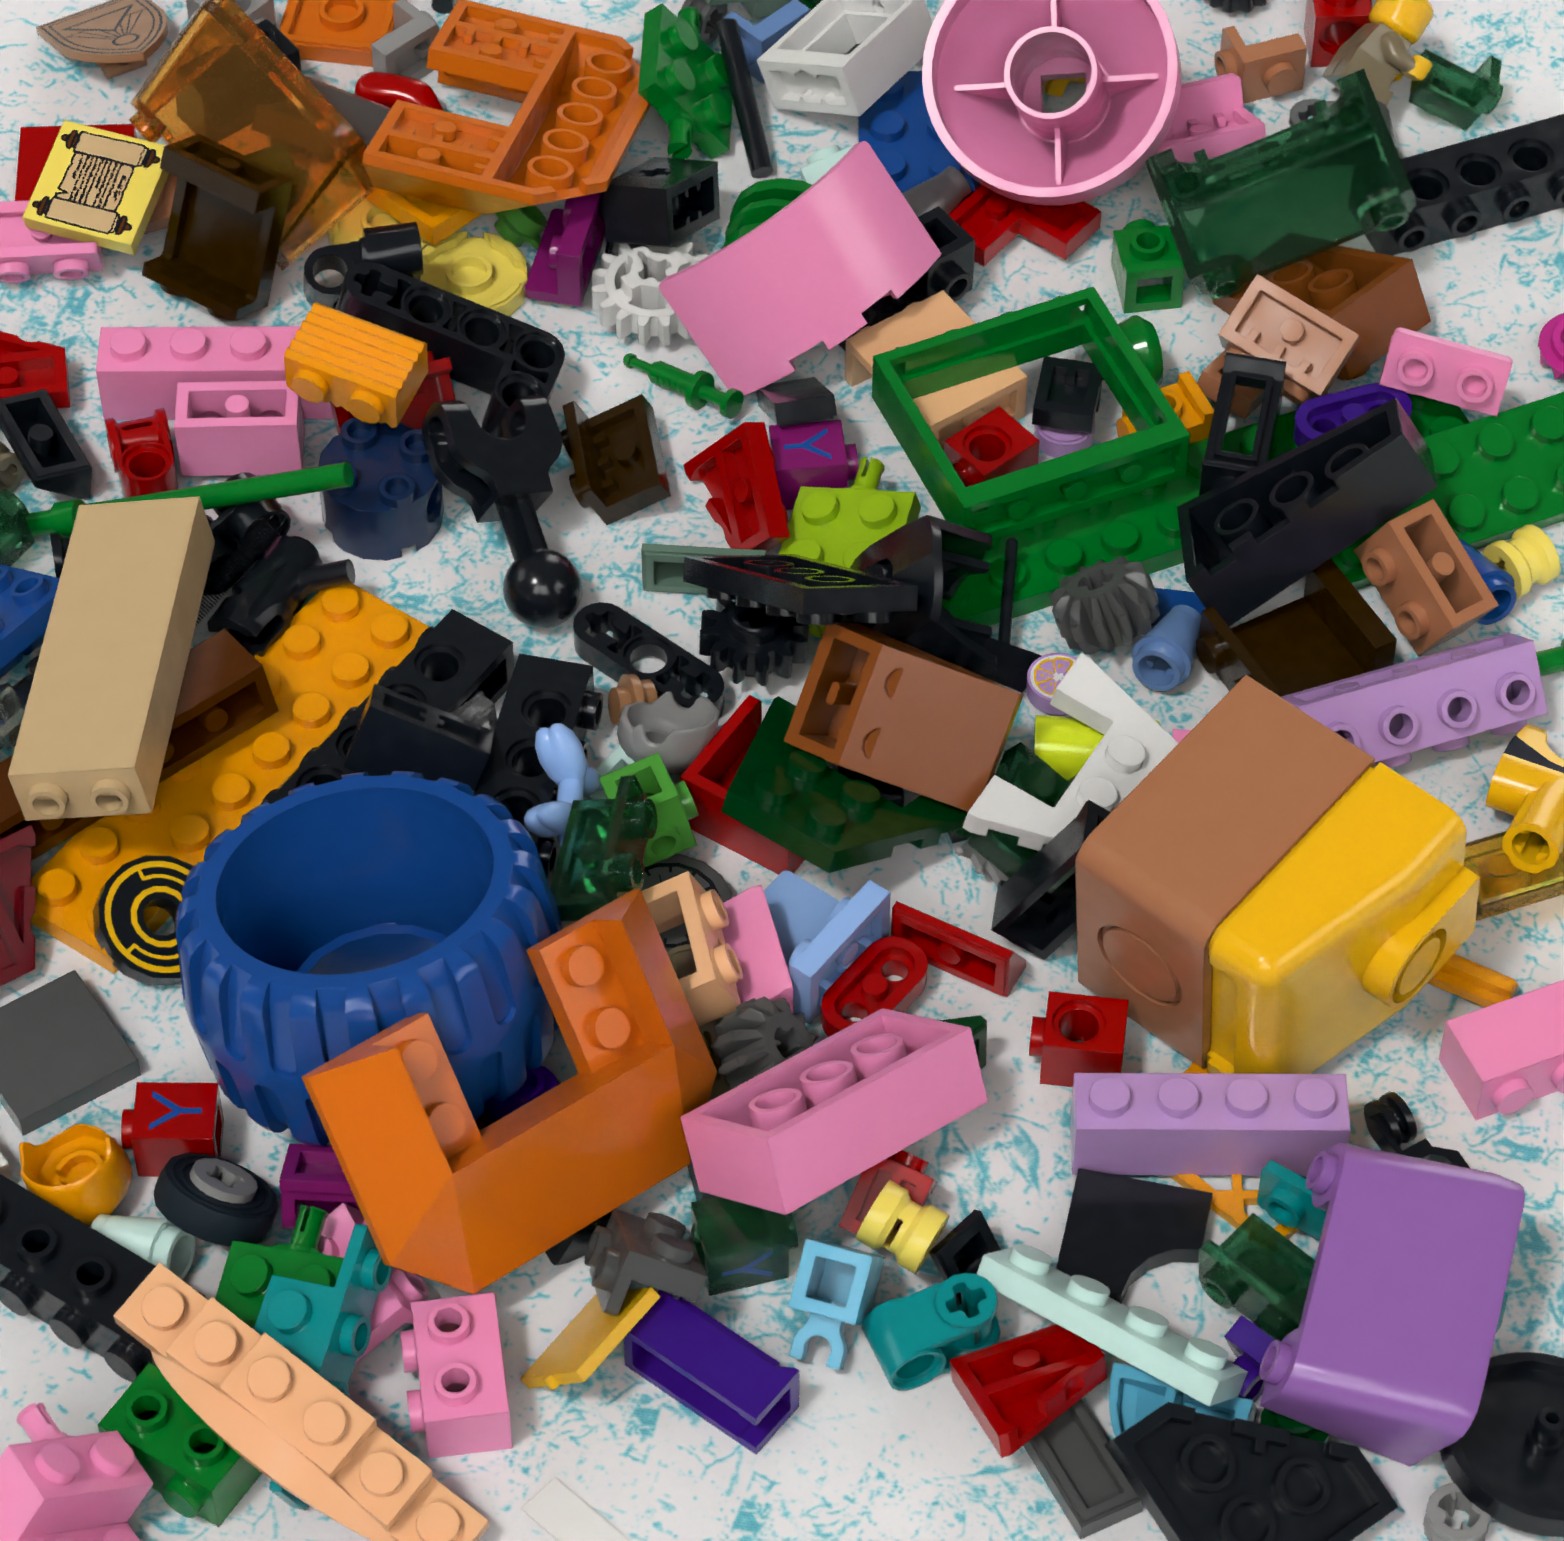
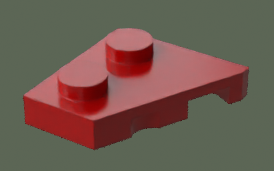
(743, 488)
(1026, 1383)

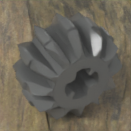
(1105, 605)
(758, 1038)

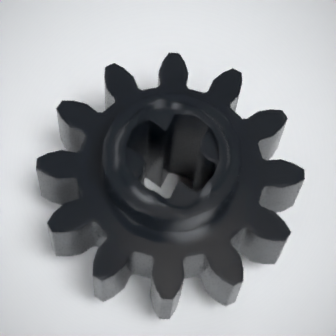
(751, 641)

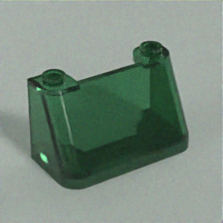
(1284, 193)

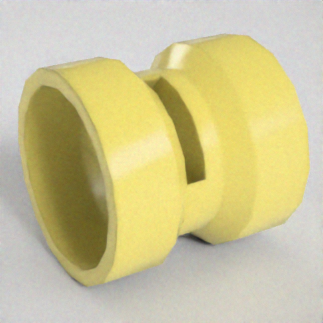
(917, 1233)

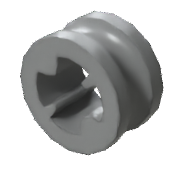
(1447, 1499)

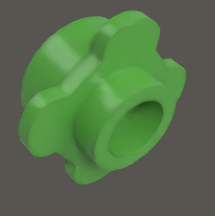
(521, 225)

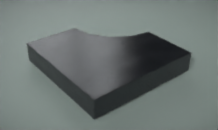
(1130, 1226)

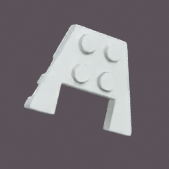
(1122, 759)

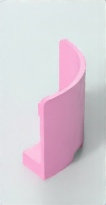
(803, 274)

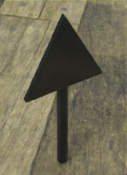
(1011, 660)

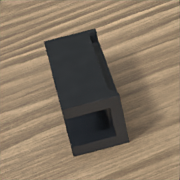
(1251, 372)
(1024, 907)

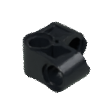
(389, 245)

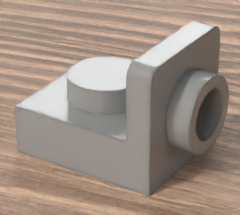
(407, 46)

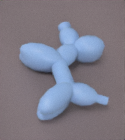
(565, 764)

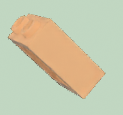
(713, 987)

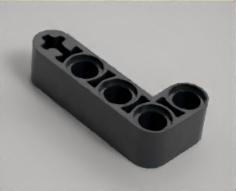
(483, 344)

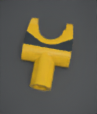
(1531, 789)

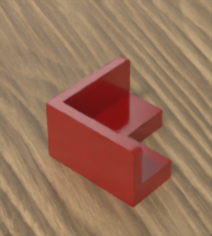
(708, 784)

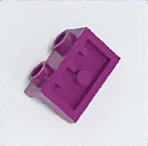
(567, 252)

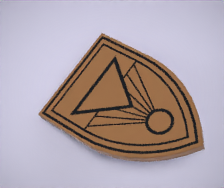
(111, 34)

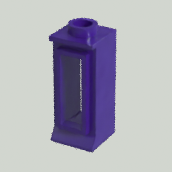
(712, 1371)

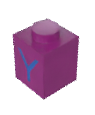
(811, 457)

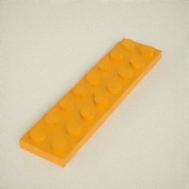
(316, 675)

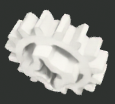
(639, 304)

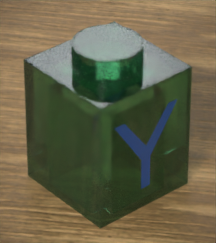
(741, 1243)

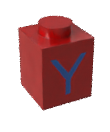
(171, 1122)

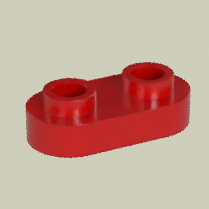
(864, 983)

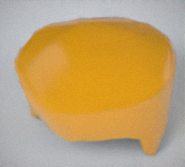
(78, 1171)

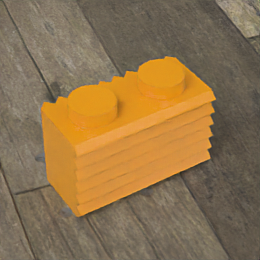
(355, 365)

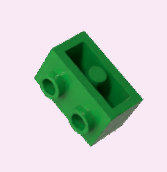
(179, 1450)

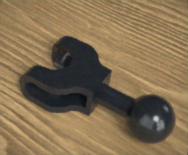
(508, 484)

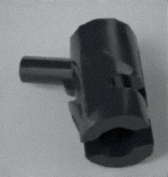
(275, 592)

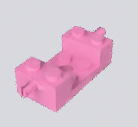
(68, 1484)

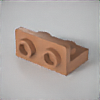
(1286, 329)

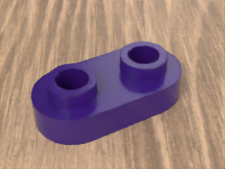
(1335, 409)

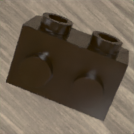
(615, 458)

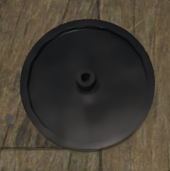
(1515, 1446)

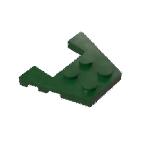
(822, 812)

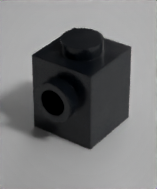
(955, 266)

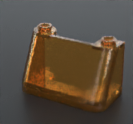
(247, 95)

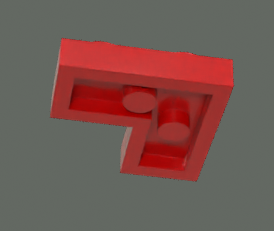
(998, 220)

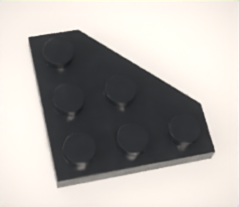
(1246, 1480)

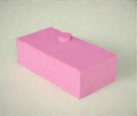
(834, 1110)

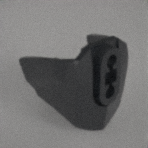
(938, 560)

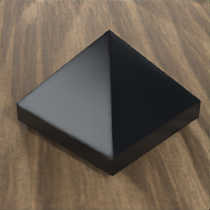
(964, 1248)

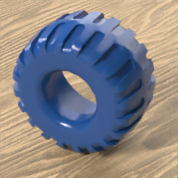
(359, 914)

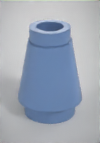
(1167, 652)

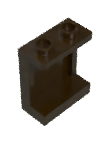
(221, 228)

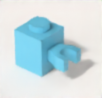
(836, 1289)

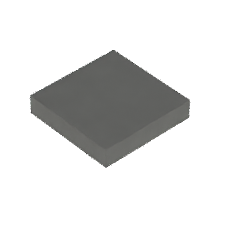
(58, 1053)

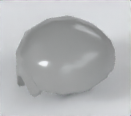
(667, 729)

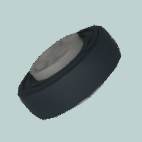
(215, 1199)

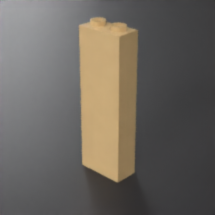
(112, 660)

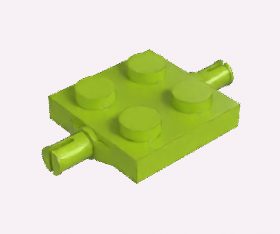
(844, 522)

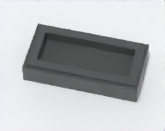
(1082, 1472)

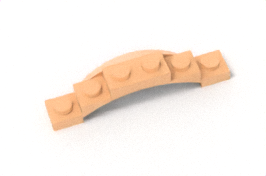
(291, 1419)

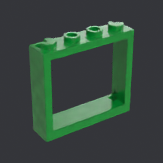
(1056, 486)

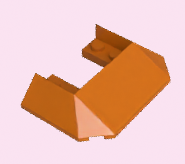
(563, 141)
(491, 1199)

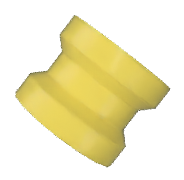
(1526, 557)

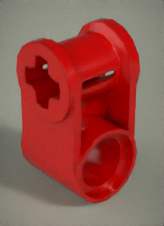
(142, 454)

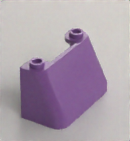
(1397, 1302)

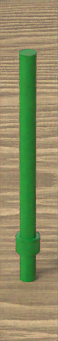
(215, 495)

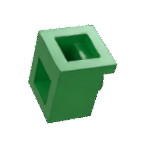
(1147, 253)

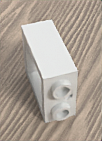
(811, 65)

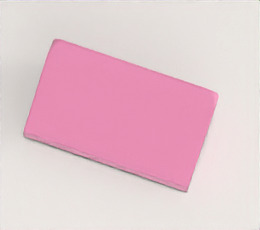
(757, 948)

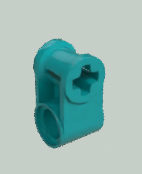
(927, 1329)

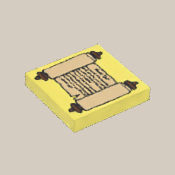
(97, 188)

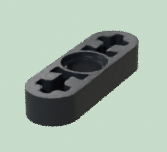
(638, 641)

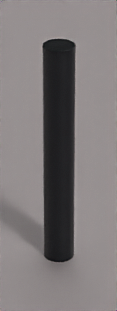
(744, 98)

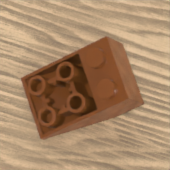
(902, 715)

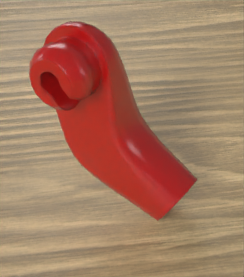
(389, 87)

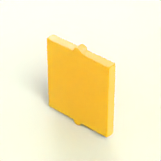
(588, 1341)

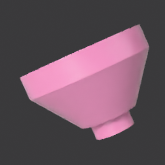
(987, 92)

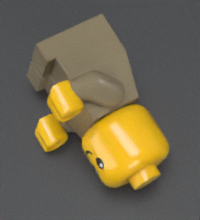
(1384, 47)

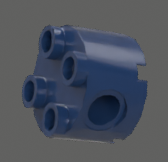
(392, 493)

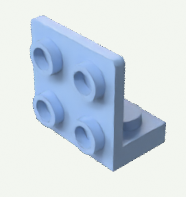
(823, 934)

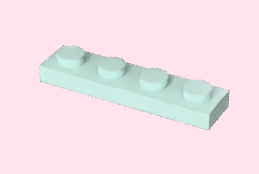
(1128, 1333)

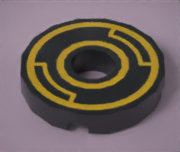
(121, 923)

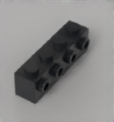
(69, 1278)

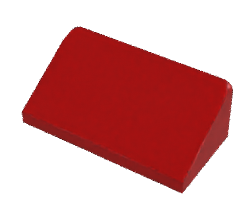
(959, 950)

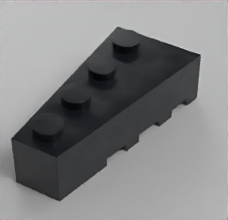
(1301, 509)

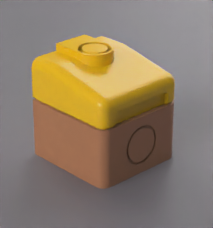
(1270, 891)

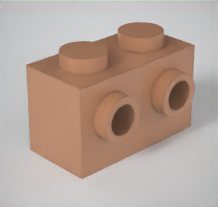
(1425, 577)

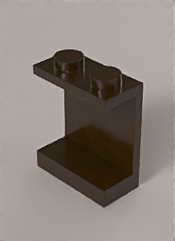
(1300, 644)

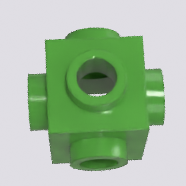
(671, 801)

